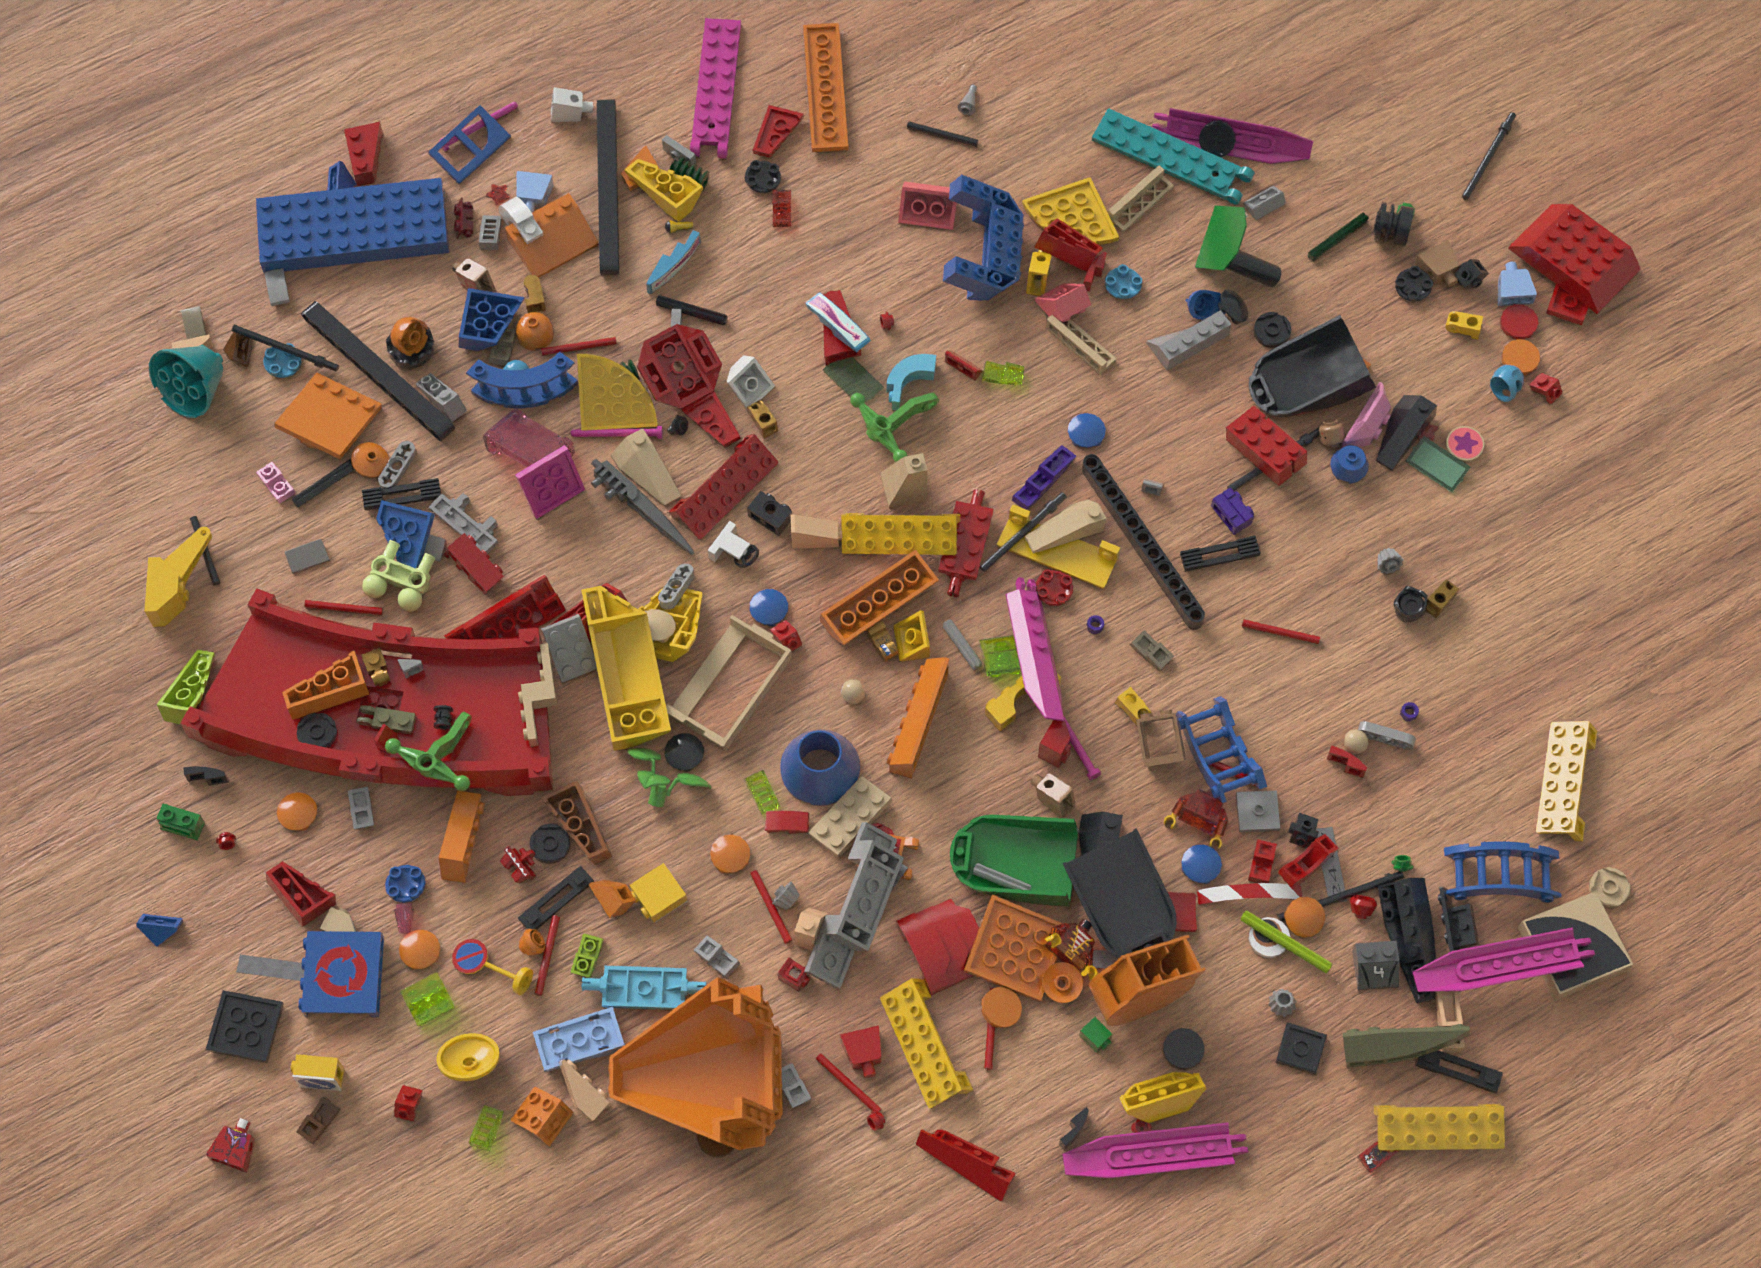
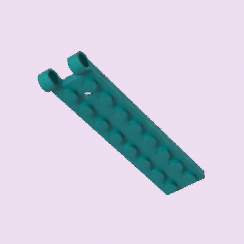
(1172, 154)

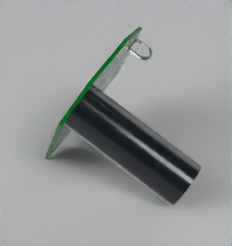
(1222, 247)

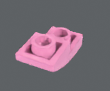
(275, 482)

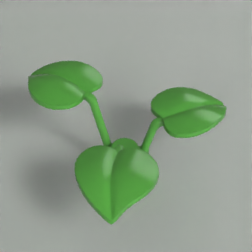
(658, 782)

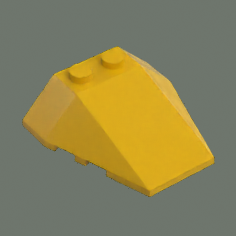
(686, 620)

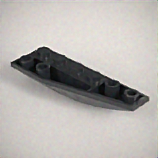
(1410, 923)

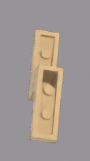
(537, 695)

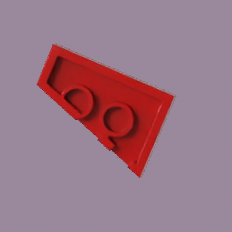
(775, 129)

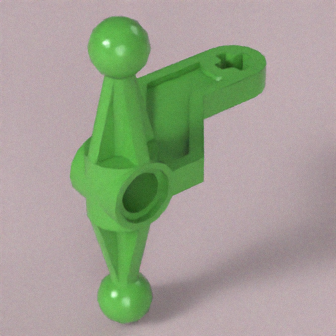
(881, 428)
(436, 752)

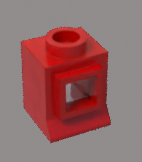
(793, 975)

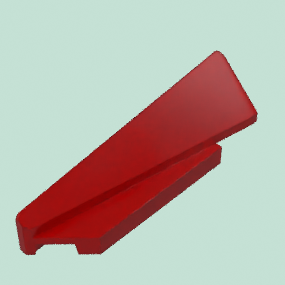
(968, 1160)

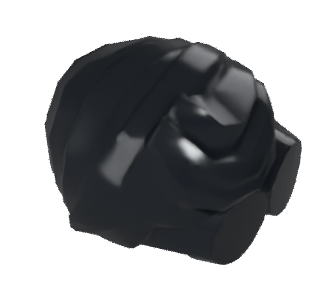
(1410, 605)

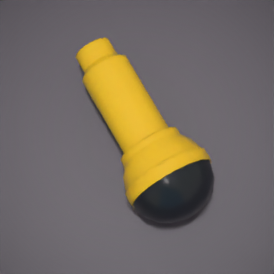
(672, 226)

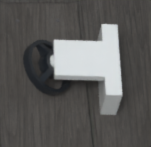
(733, 545)

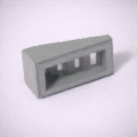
(490, 244)

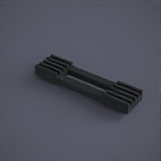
(429, 491)
(1246, 546)
(578, 880)
(1488, 1079)

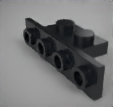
(1459, 923)

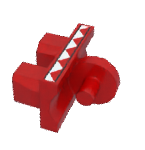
(520, 860)

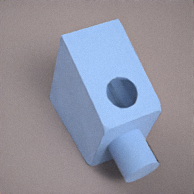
(534, 189)
(1515, 286)

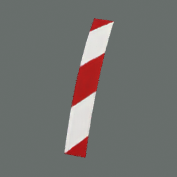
(1245, 891)

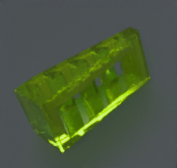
(749, 782)
(486, 1145)

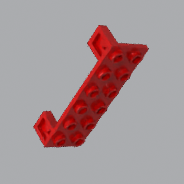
(725, 486)

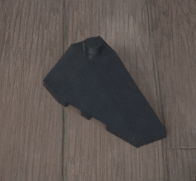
(1405, 425)
(1098, 829)

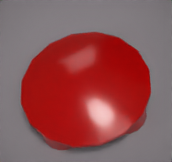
(1054, 587)

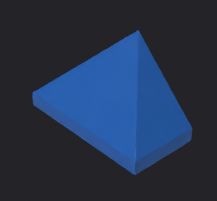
(339, 177)
(158, 927)

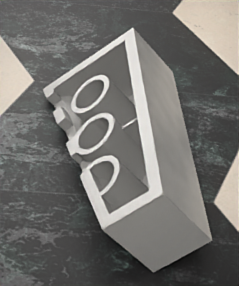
(1182, 345)

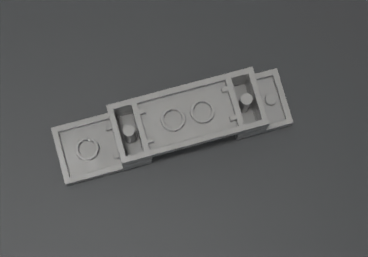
(862, 909)

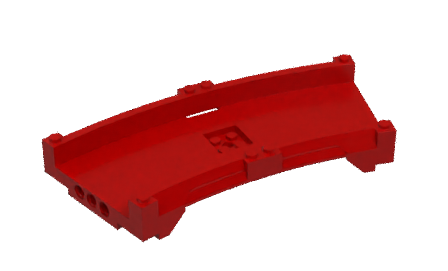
(481, 677)

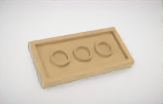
(842, 822)

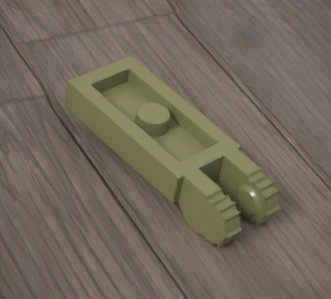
(396, 720)

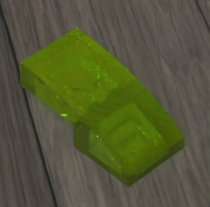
(1003, 374)

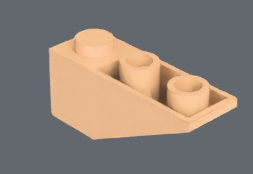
(583, 1095)

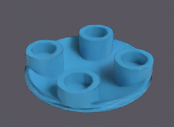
(1123, 282)
(281, 363)

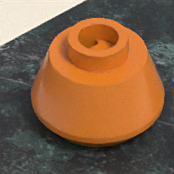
(531, 942)

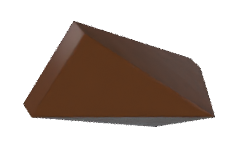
(239, 349)

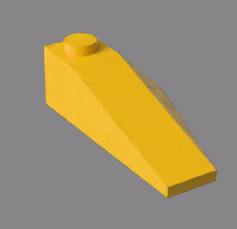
(670, 191)

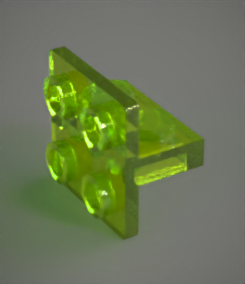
(427, 999)

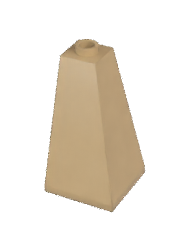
(905, 481)

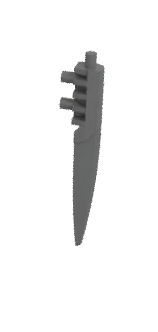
(621, 486)

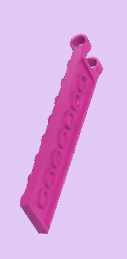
(716, 85)

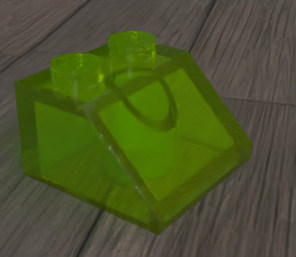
(1000, 656)

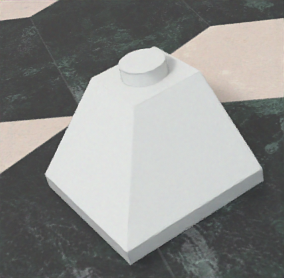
(749, 380)

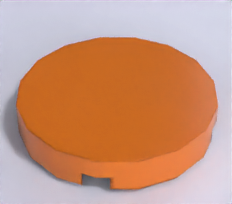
(1522, 355)
(1001, 1007)

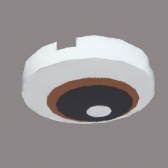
(1263, 945)

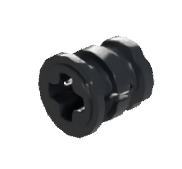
(443, 717)

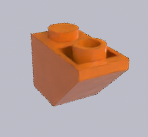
(613, 896)

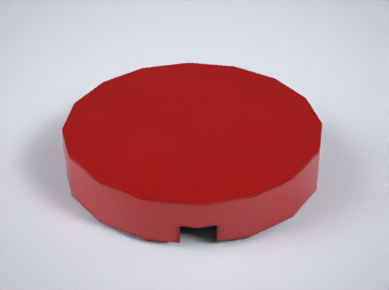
(1519, 321)

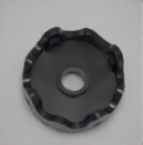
(416, 359)

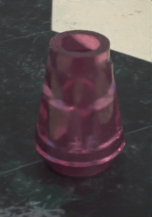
(404, 917)

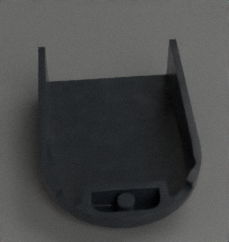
(1310, 372)
(1123, 895)

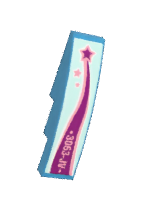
(669, 266)
(840, 324)

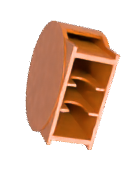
(1145, 981)

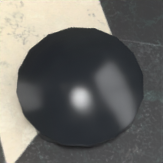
(762, 176)
(1413, 284)
(1233, 306)
(684, 751)

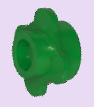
(1402, 863)

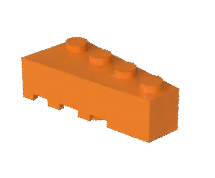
(460, 836)

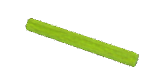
(1286, 941)

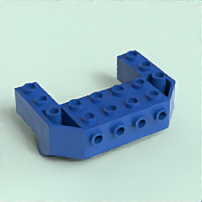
(1001, 242)

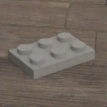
(570, 648)

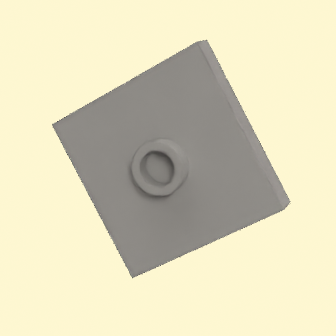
(1258, 811)

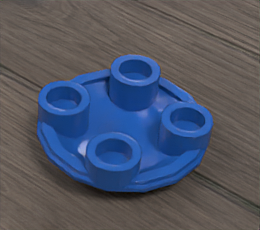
(1086, 430)
(768, 607)
(1201, 863)
(405, 883)

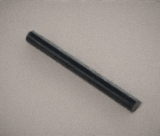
(943, 134)
(206, 555)

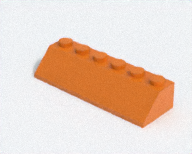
(878, 598)
(919, 717)

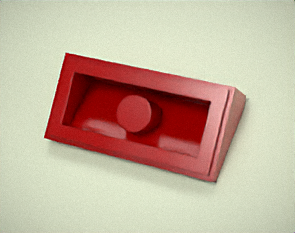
(962, 365)

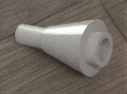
(967, 104)

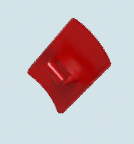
(1185, 911)

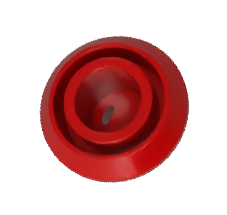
(1362, 906)

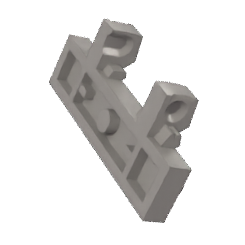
(454, 515)

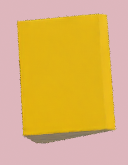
(912, 638)

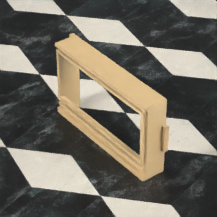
(712, 667)

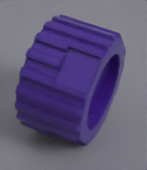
(1094, 630)
(1407, 717)

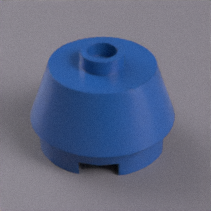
(1349, 464)

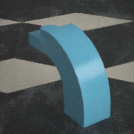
(909, 369)

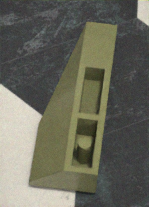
(1399, 1044)

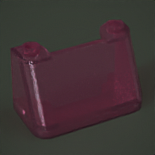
(523, 439)

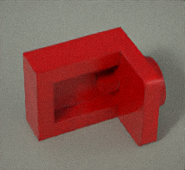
(1547, 386)
(786, 635)
(407, 1102)

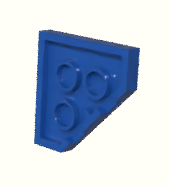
(408, 528)

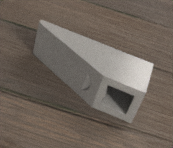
(442, 397)

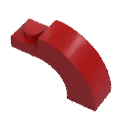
(1309, 861)

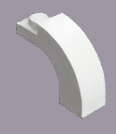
(518, 213)

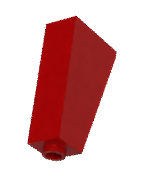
(833, 347)

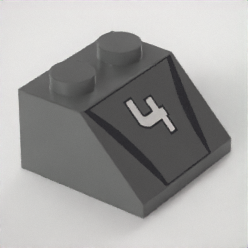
(1376, 965)

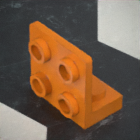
(542, 1115)

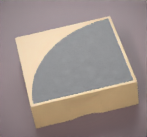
(1590, 921)

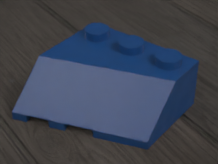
(486, 318)

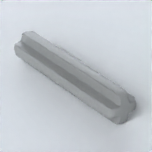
(962, 644)
(999, 878)

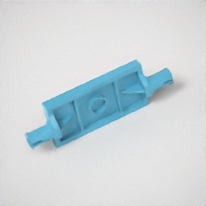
(642, 987)

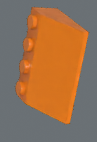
(563, 238)

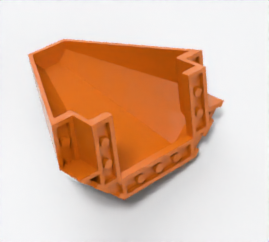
(707, 1066)

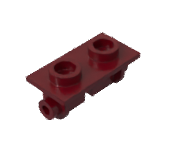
(463, 211)

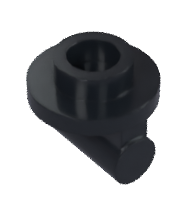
(678, 426)

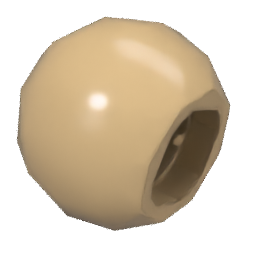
(852, 691)
(1355, 742)

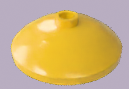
(468, 1057)

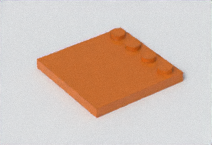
(328, 415)
(1012, 948)

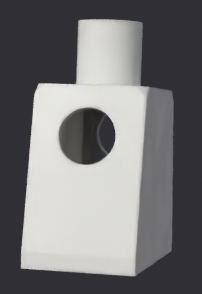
(568, 105)

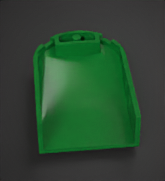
(1021, 848)

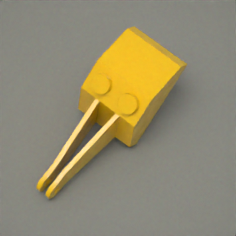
(167, 579)

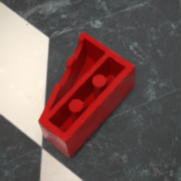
(364, 151)
(1068, 245)
(474, 563)
(299, 894)

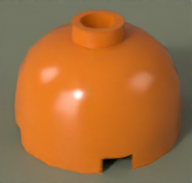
(534, 331)
(409, 335)

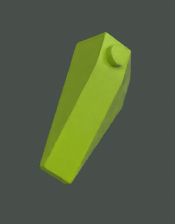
(186, 688)

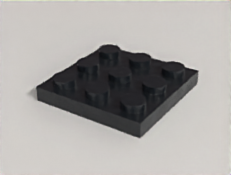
(244, 1026)

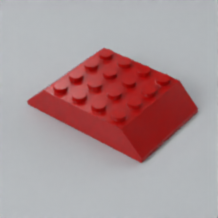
(1577, 255)

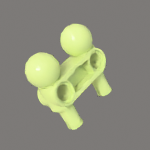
(400, 576)

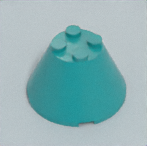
(186, 378)

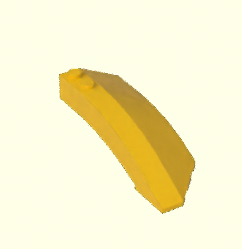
(626, 669)

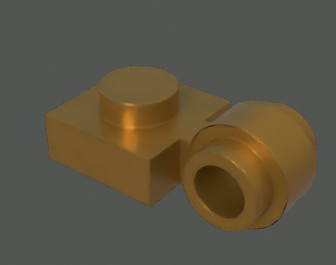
(375, 664)

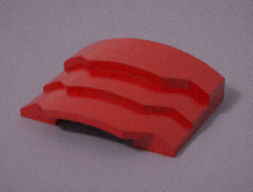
(940, 943)

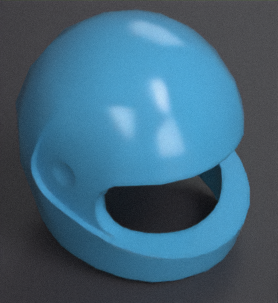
(1508, 378)

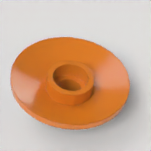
(364, 465)
(1069, 975)

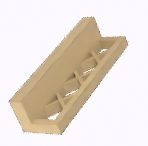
(1138, 192)
(1079, 346)

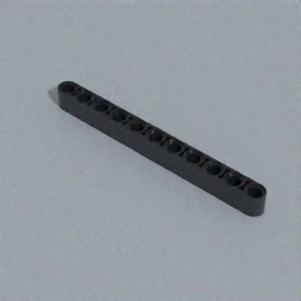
(607, 187)
(378, 371)
(1143, 549)

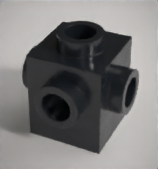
(1471, 274)
(1301, 834)

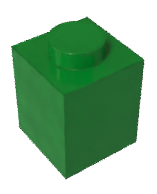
(1096, 1035)

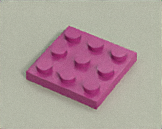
(550, 482)

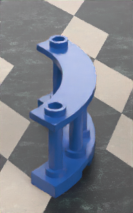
(523, 387)
(1237, 749)
(1504, 851)

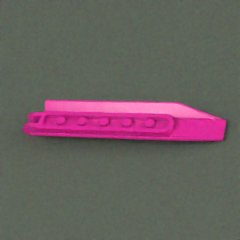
(1252, 140)
(1035, 649)
(1503, 962)
(1154, 1152)

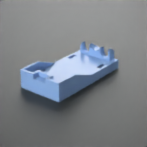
(579, 1039)

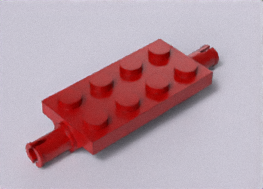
(971, 541)

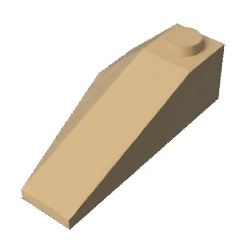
(641, 462)
(1070, 524)

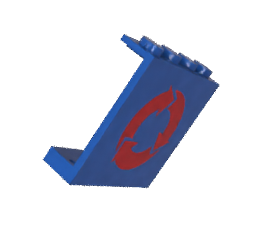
(342, 972)

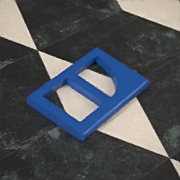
(496, 138)

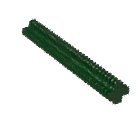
(1340, 235)

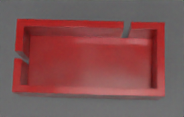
(1266, 445)

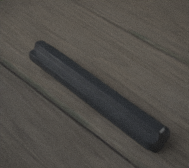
(692, 310)
(323, 483)

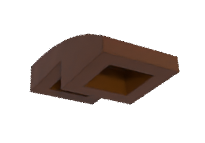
(318, 1120)

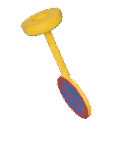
(472, 956)

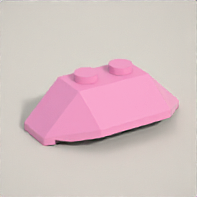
(1370, 419)

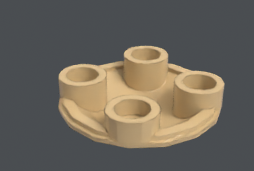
(661, 625)

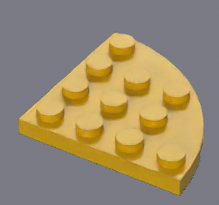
(1077, 207)
(612, 396)

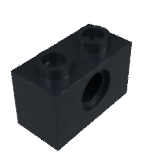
(774, 522)

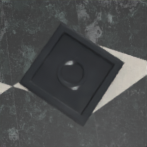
(1301, 1048)

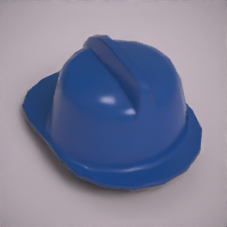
(1203, 304)

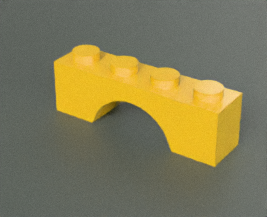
(1002, 710)

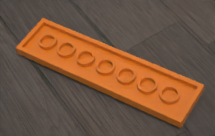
(825, 87)

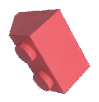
(1064, 301)

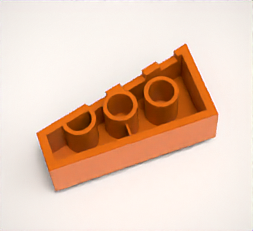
(327, 688)

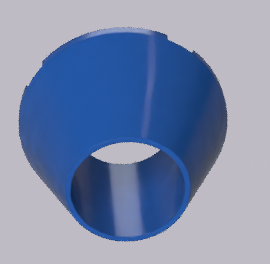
(819, 786)

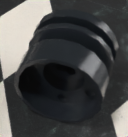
(1393, 224)

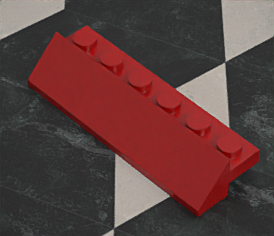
(521, 610)

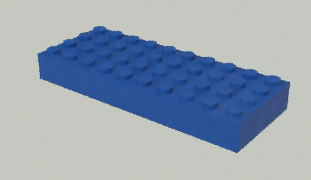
(352, 225)

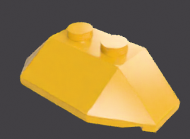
(1163, 1096)

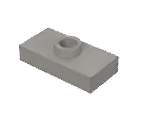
(677, 150)

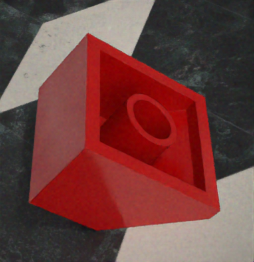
(1055, 744)

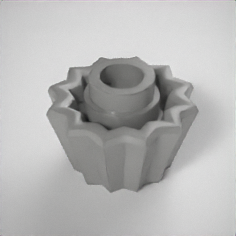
(1389, 561)
(785, 896)
(1282, 1002)

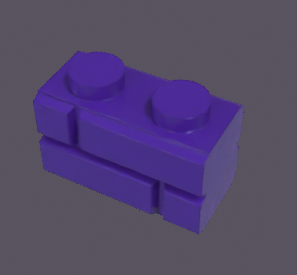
(1232, 510)

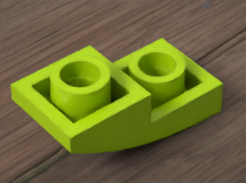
(587, 955)

